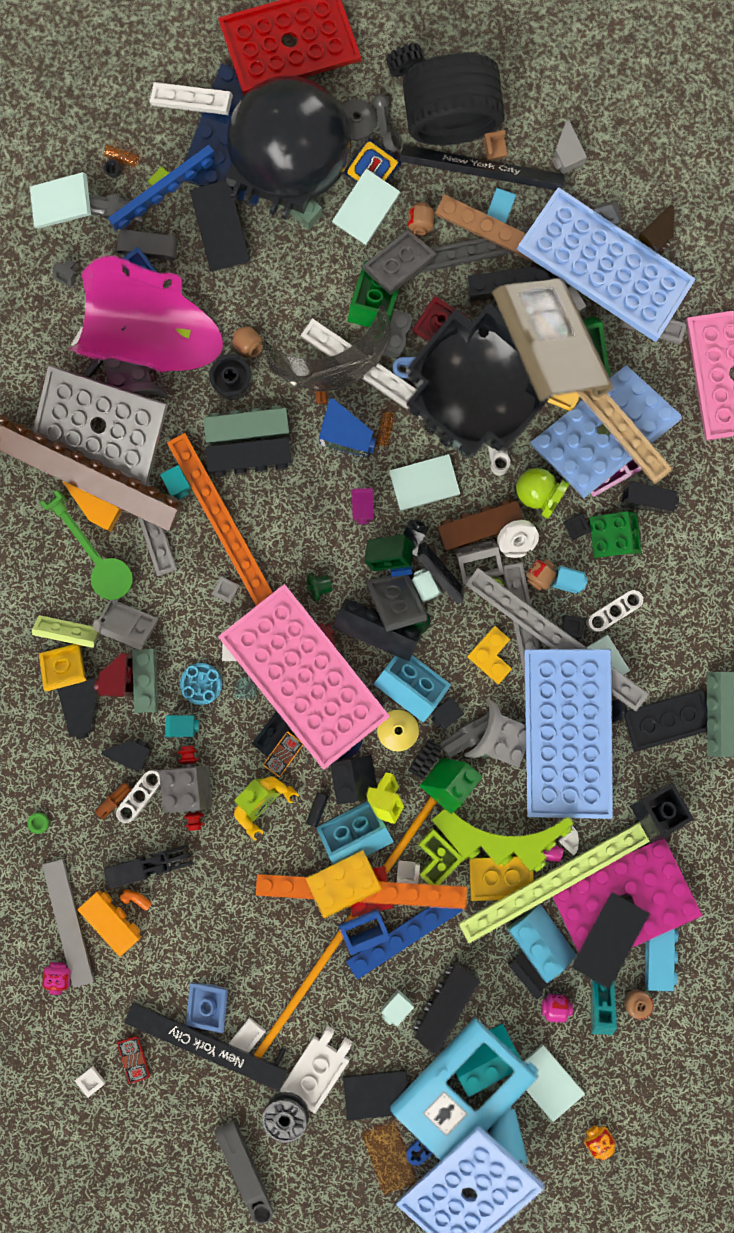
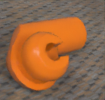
(136, 897)

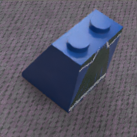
(345, 432)

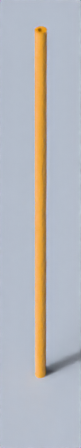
(338, 937)

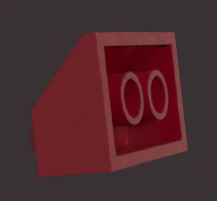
(116, 677)

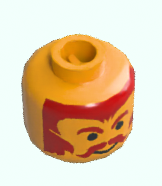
(600, 1142)

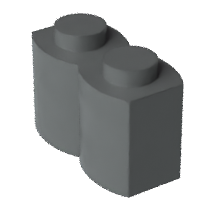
(400, 329)

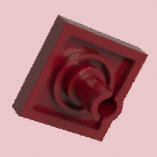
(433, 318)

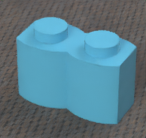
(569, 580)

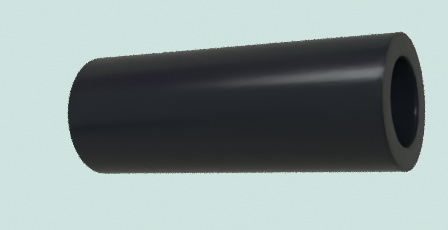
(317, 809)

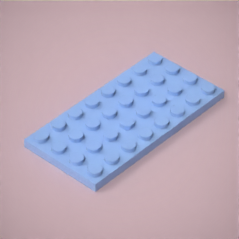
(606, 264)
(569, 733)

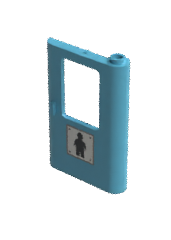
(438, 1113)

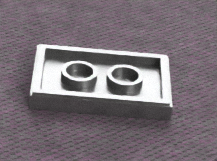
(399, 261)

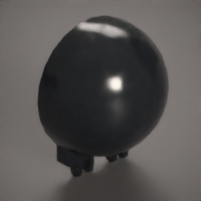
(287, 143)

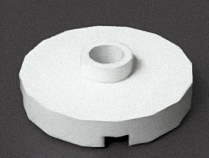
(517, 538)

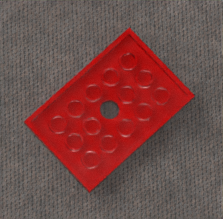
(257, 36)

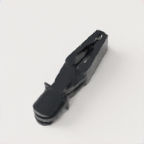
(138, 869)

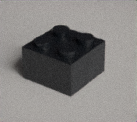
(662, 812)

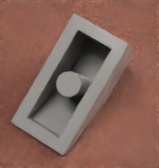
(569, 151)

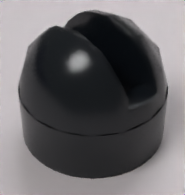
(109, 168)

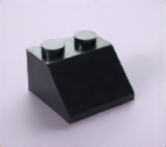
(353, 779)

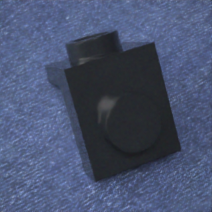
(416, 533)

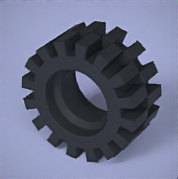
(403, 59)
(425, 759)

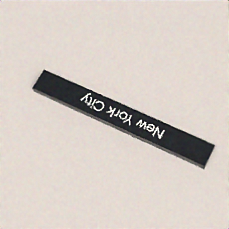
(481, 167)
(206, 1046)

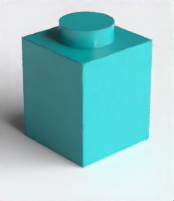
(176, 482)

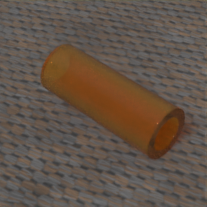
(121, 156)
(385, 429)

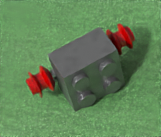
(186, 788)

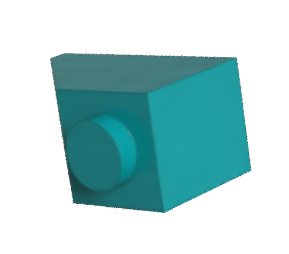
(181, 726)

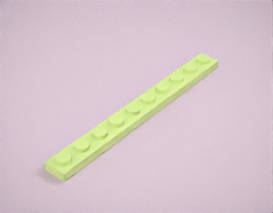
(553, 882)

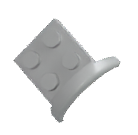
(125, 624)
(502, 739)

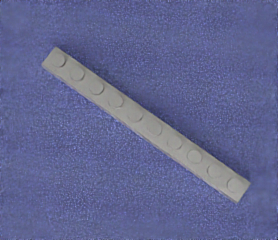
(547, 631)

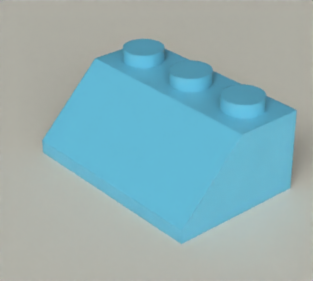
(412, 686)
(354, 832)
(542, 943)

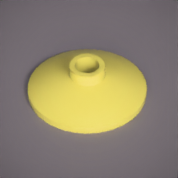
(409, 733)

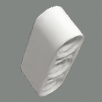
(624, 609)
(131, 801)

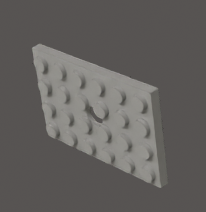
(132, 421)

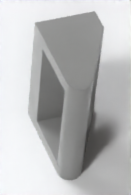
(476, 552)

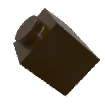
(659, 232)

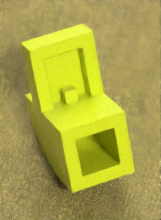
(384, 801)

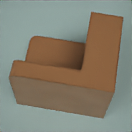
(495, 145)

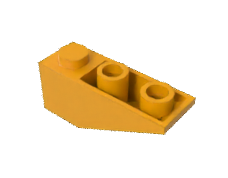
(95, 509)

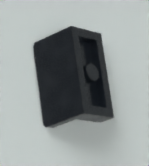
(528, 975)

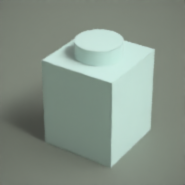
(396, 1008)

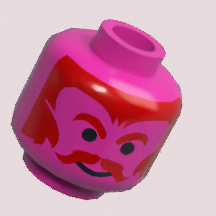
(56, 978)
(556, 1008)

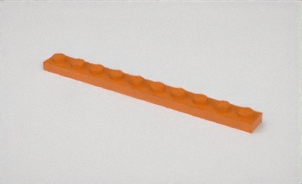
(220, 518)
(391, 892)

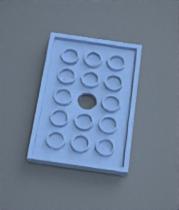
(591, 458)
(475, 1163)

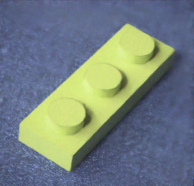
(65, 631)

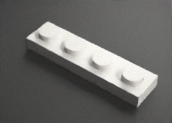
(191, 98)

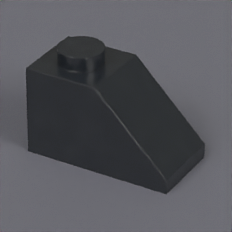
(130, 754)

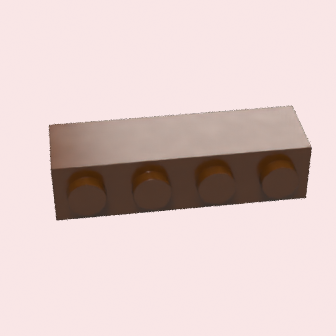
(478, 526)

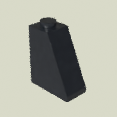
(649, 498)
(79, 707)

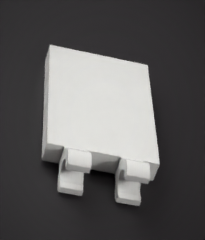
(317, 1070)

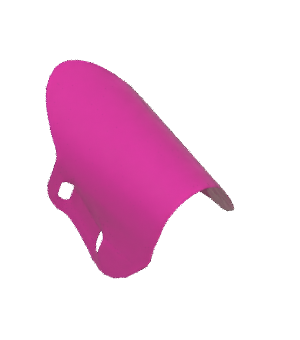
(149, 319)

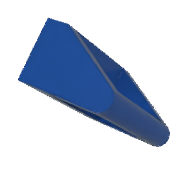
(367, 938)

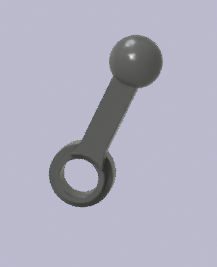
(390, 137)

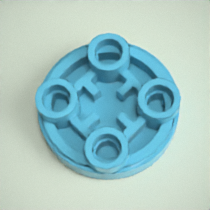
(201, 683)

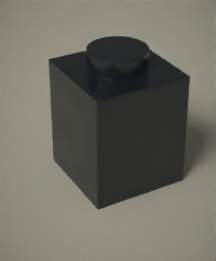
(446, 714)

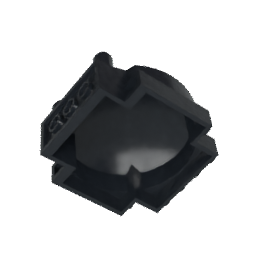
(473, 385)

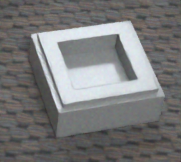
(225, 590)

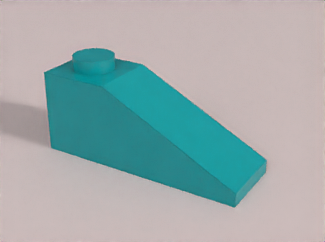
(603, 1009)

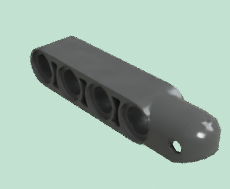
(244, 1172)

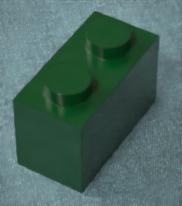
(389, 552)

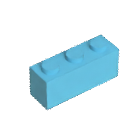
(660, 962)

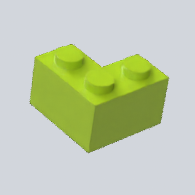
(444, 858)

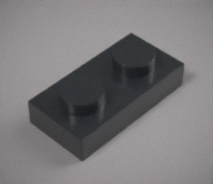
(271, 734)

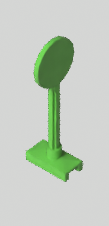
(109, 577)

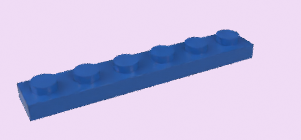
(156, 193)
(400, 938)

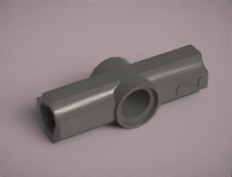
(109, 205)
(466, 736)

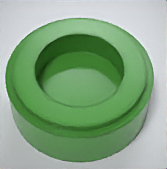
(38, 823)

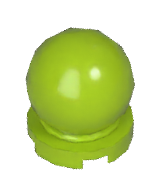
(539, 489)

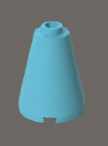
(508, 1135)

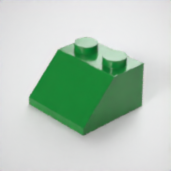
(450, 783)

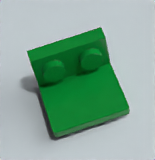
(615, 534)

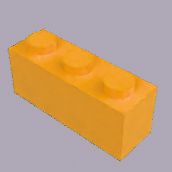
(110, 922)

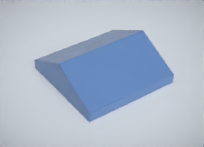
(207, 1007)

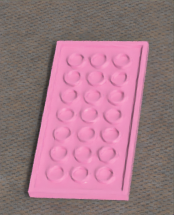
(304, 676)

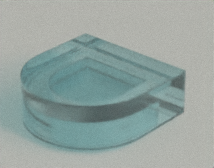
(245, 689)

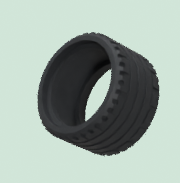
(453, 98)

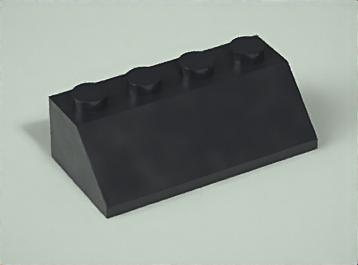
(446, 1007)

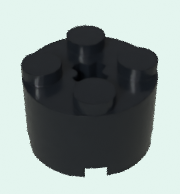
(221, 371)

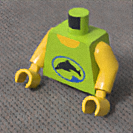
(256, 799)

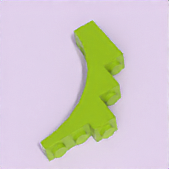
(528, 848)

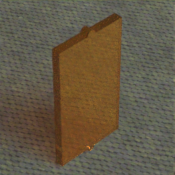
(389, 1158)

